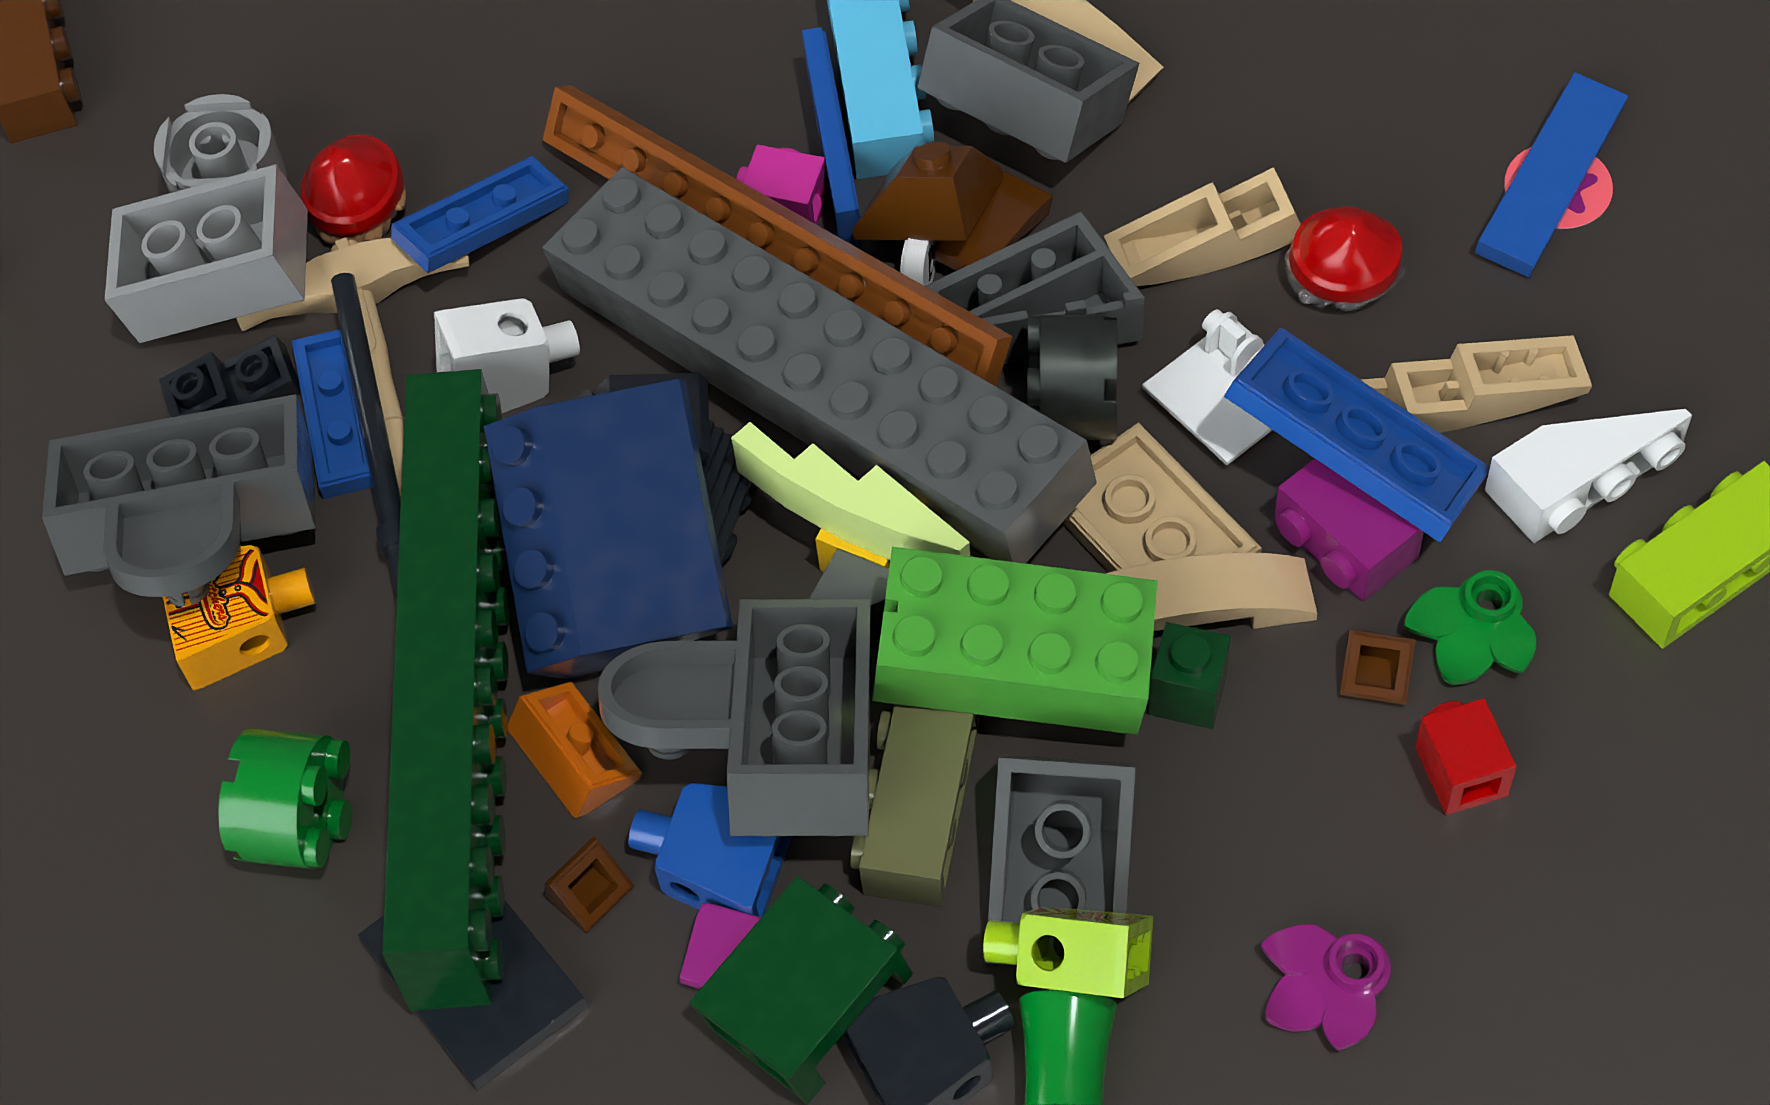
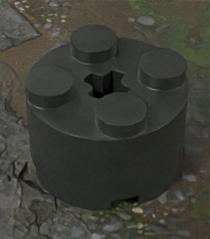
(1074, 372)

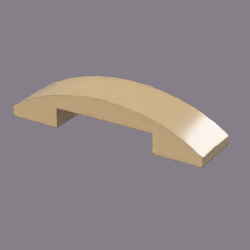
(1229, 587)

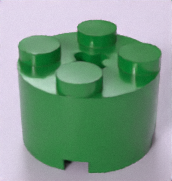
(285, 798)

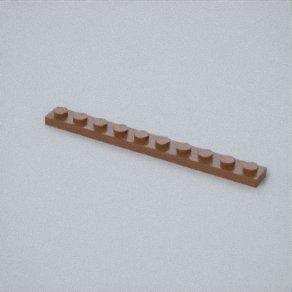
(611, 140)

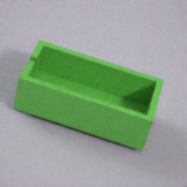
(1016, 641)

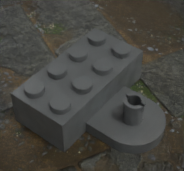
(179, 495)
(780, 698)

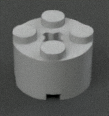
(214, 141)

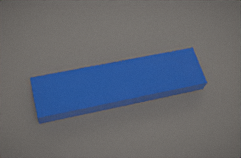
(831, 133)
(1551, 175)

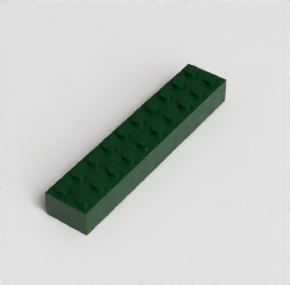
(447, 702)

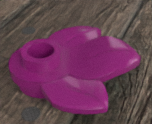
(1317, 989)

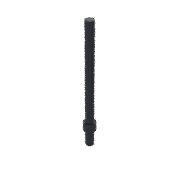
(370, 417)

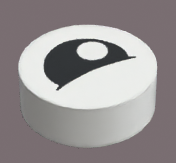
(918, 260)

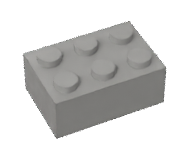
(207, 254)

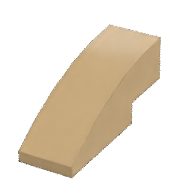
(1206, 231)

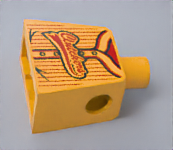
(237, 619)

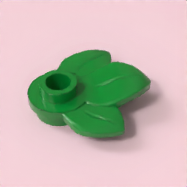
(1471, 635)

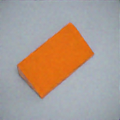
(571, 748)

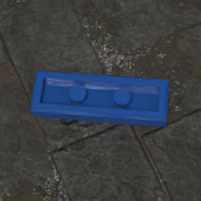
(479, 214)
(331, 414)

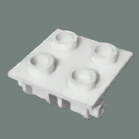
(1196, 384)

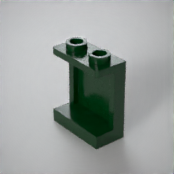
(799, 983)

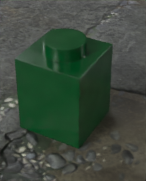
(1189, 675)

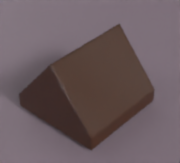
(588, 885)

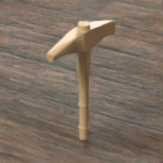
(379, 271)

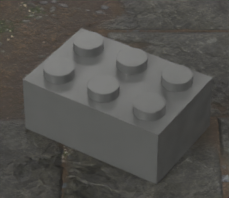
(1027, 77)

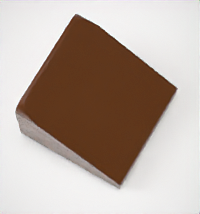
(1377, 666)

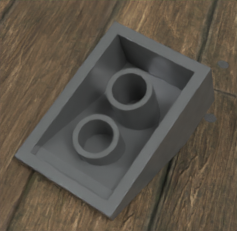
(1061, 836)

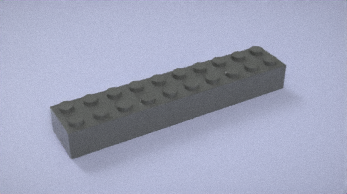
(822, 366)

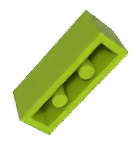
(1698, 558)

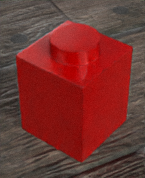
(1464, 755)

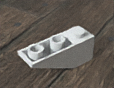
(1570, 466)

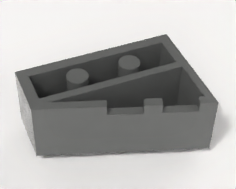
(1047, 273)

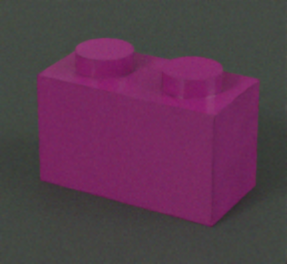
(1345, 529)

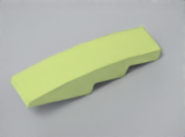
(865, 513)

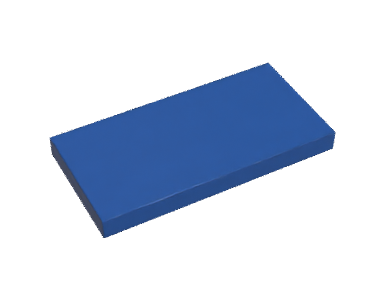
(1358, 433)

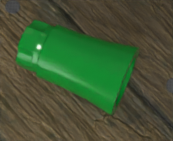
(1065, 1046)

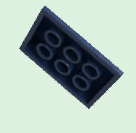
(606, 527)

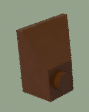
(931, 195)

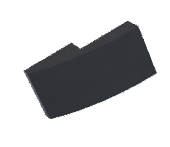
(246, 378)

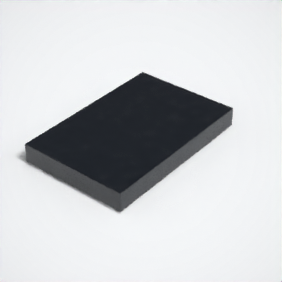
(524, 1010)

